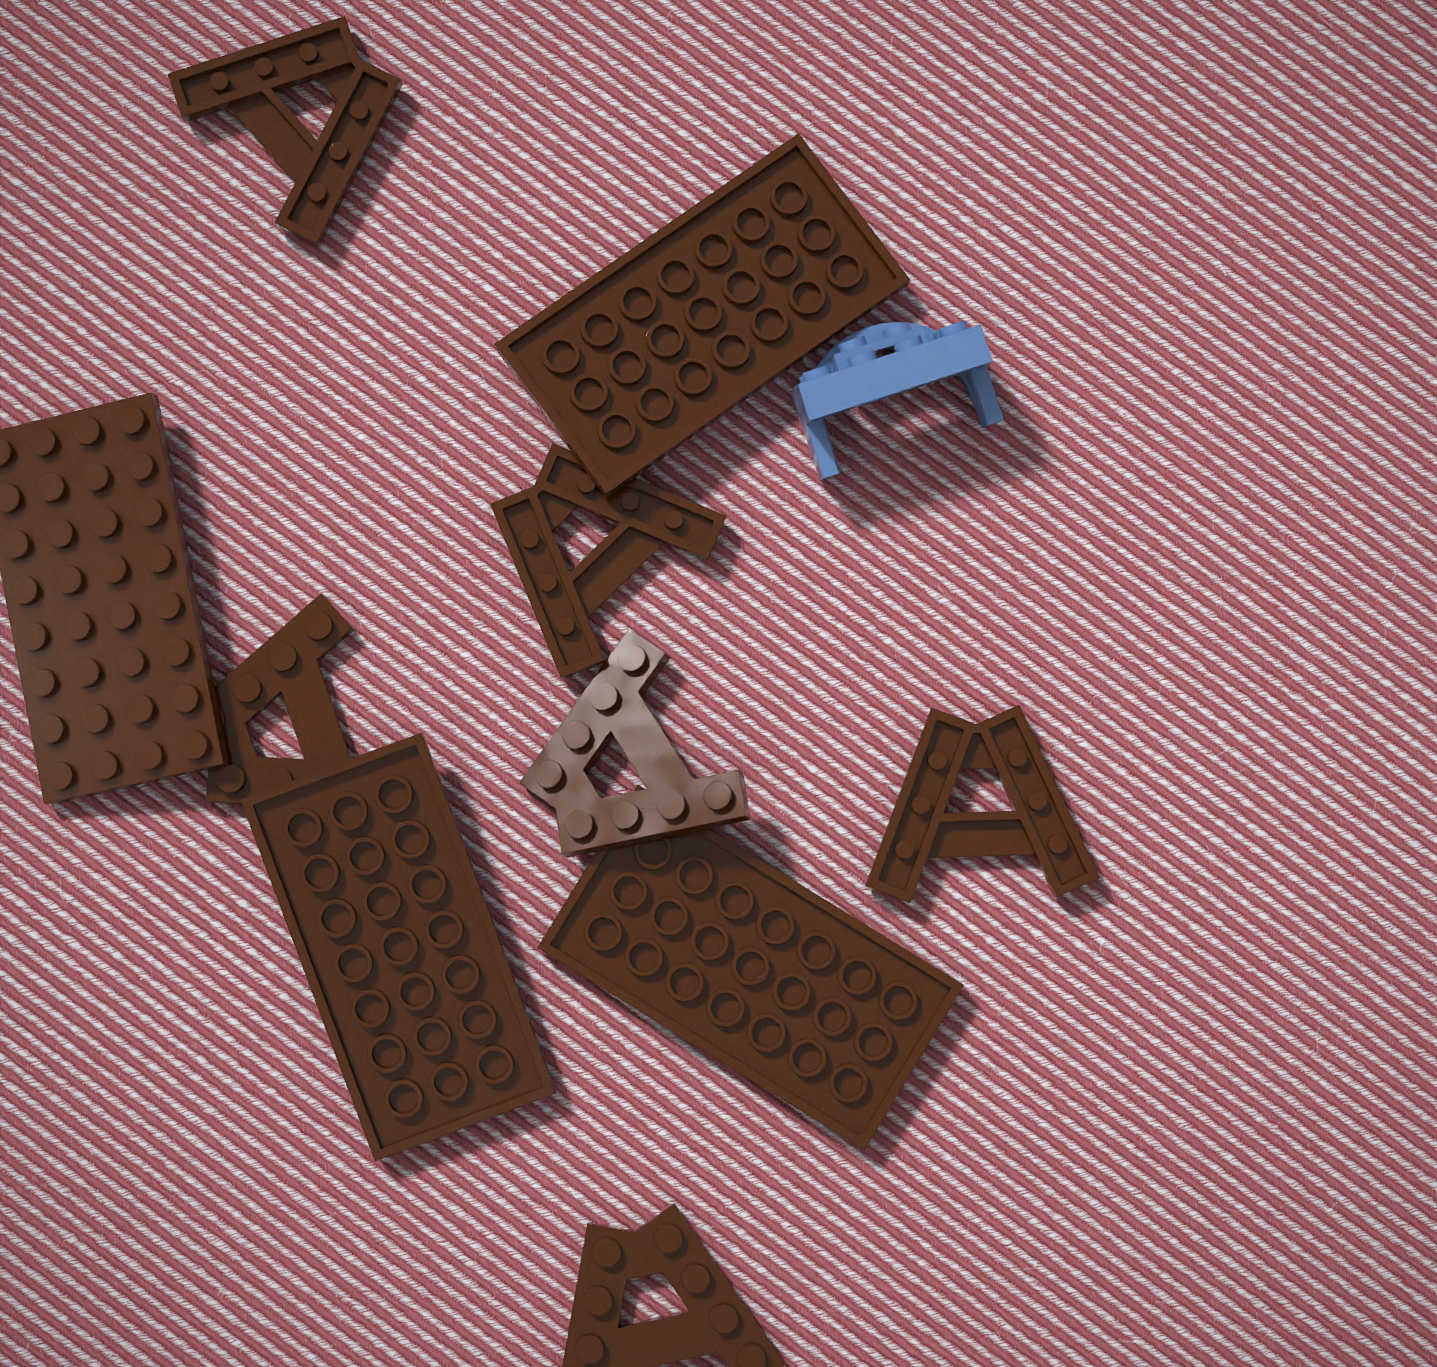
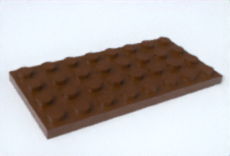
(701, 314)
(104, 602)
(398, 946)
(755, 973)

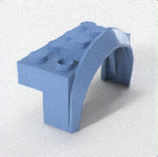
(855, 376)

